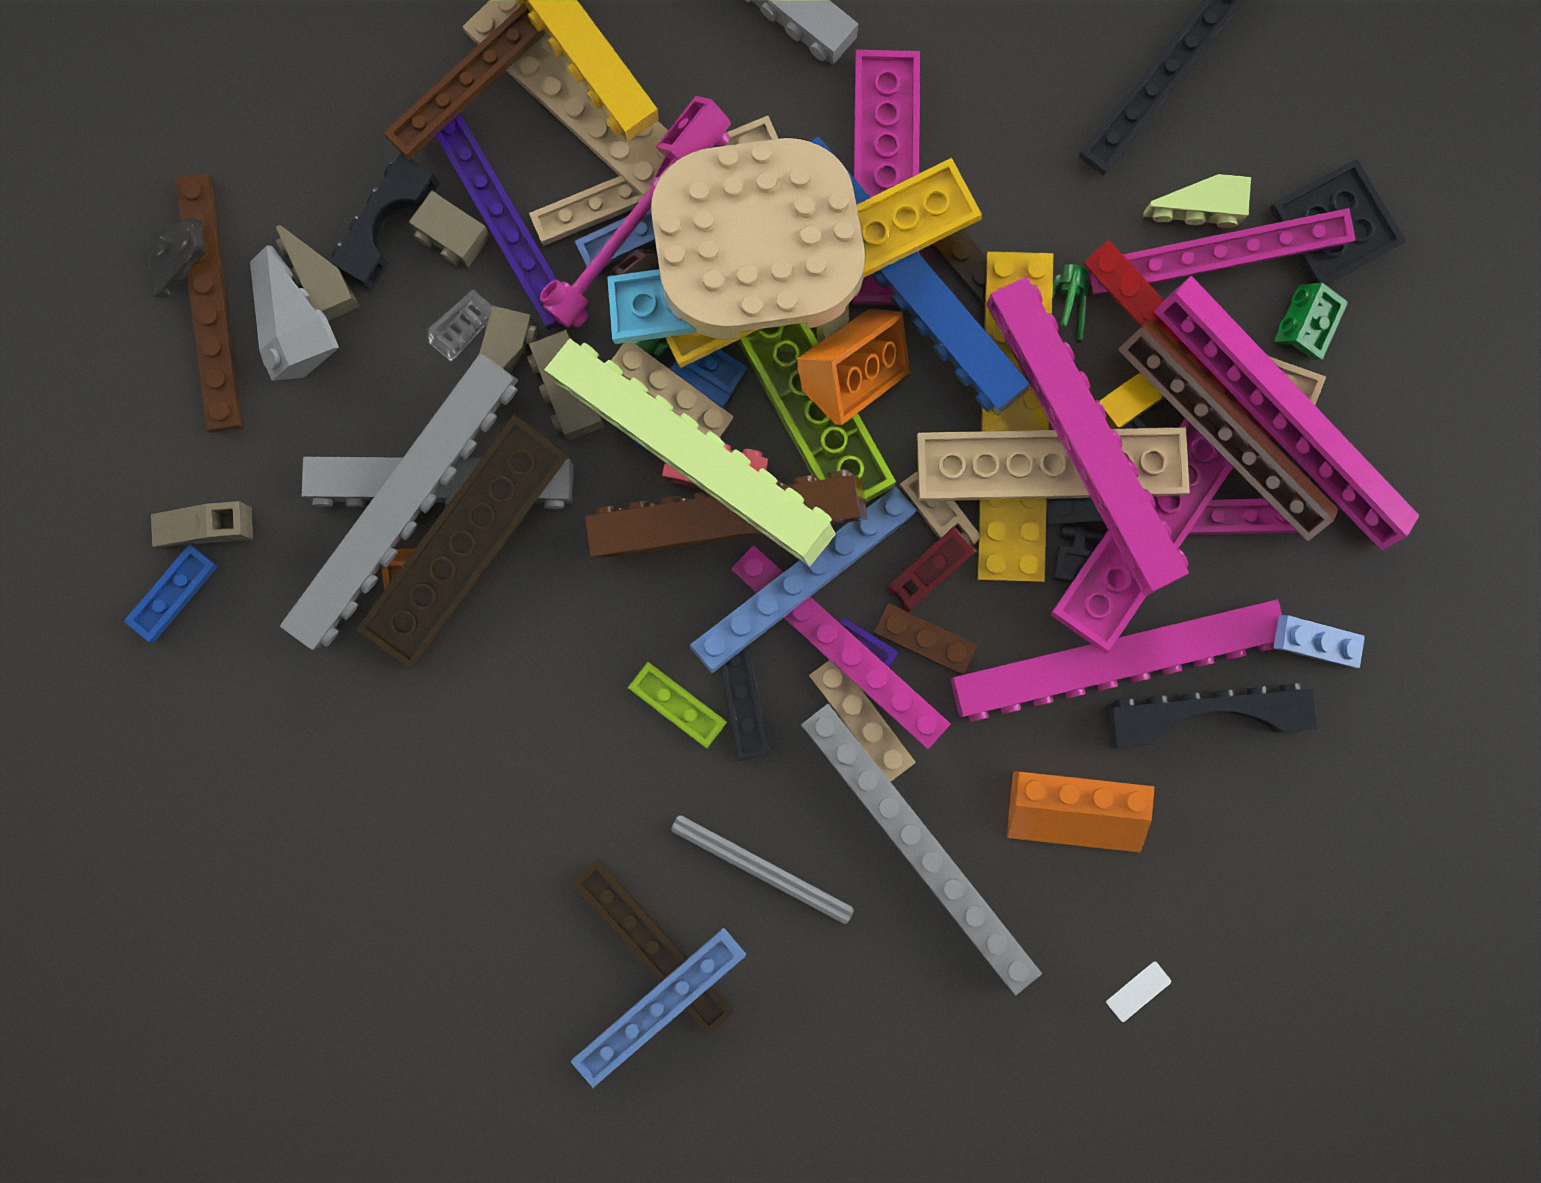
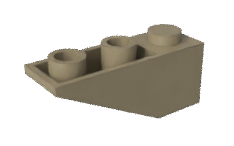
(320, 278)
(202, 524)

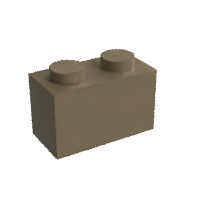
(449, 229)

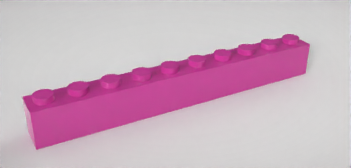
(1287, 414)
(1087, 437)
(1129, 657)

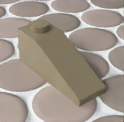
(508, 337)

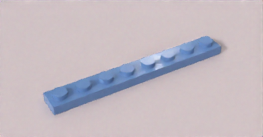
(801, 581)

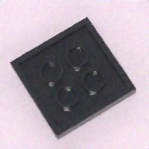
(1371, 221)

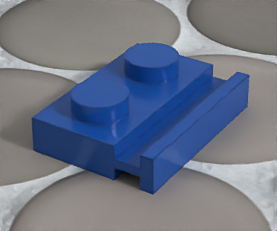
(713, 375)

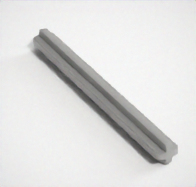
(762, 869)

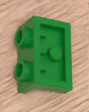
(1311, 319)

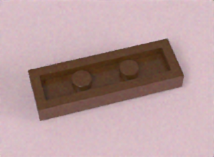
(925, 639)

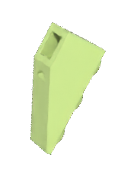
(1213, 200)

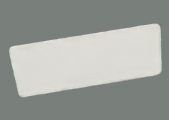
(1138, 991)

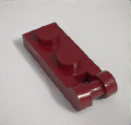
(932, 568)

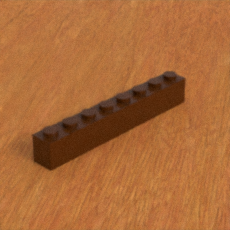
(1229, 430)

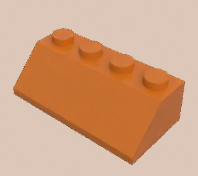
(855, 364)
(1079, 811)

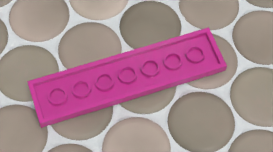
(885, 133)
(1105, 590)

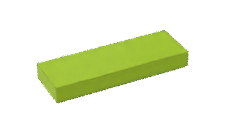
(677, 705)

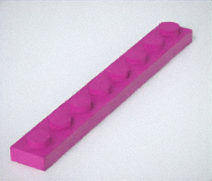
(1239, 248)
(850, 655)

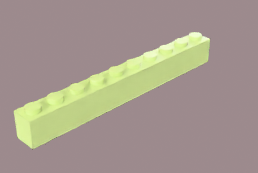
(691, 452)

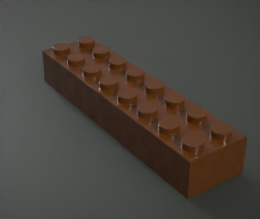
(706, 520)

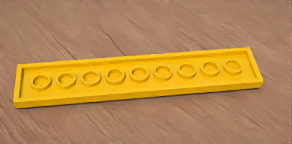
(891, 229)
(1014, 529)

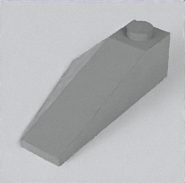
(289, 330)

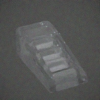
(443, 325)

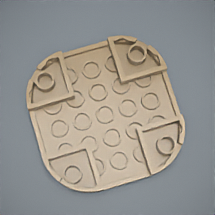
(757, 237)

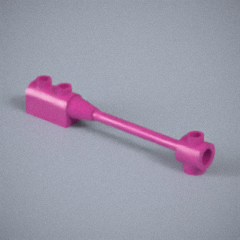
(697, 128)

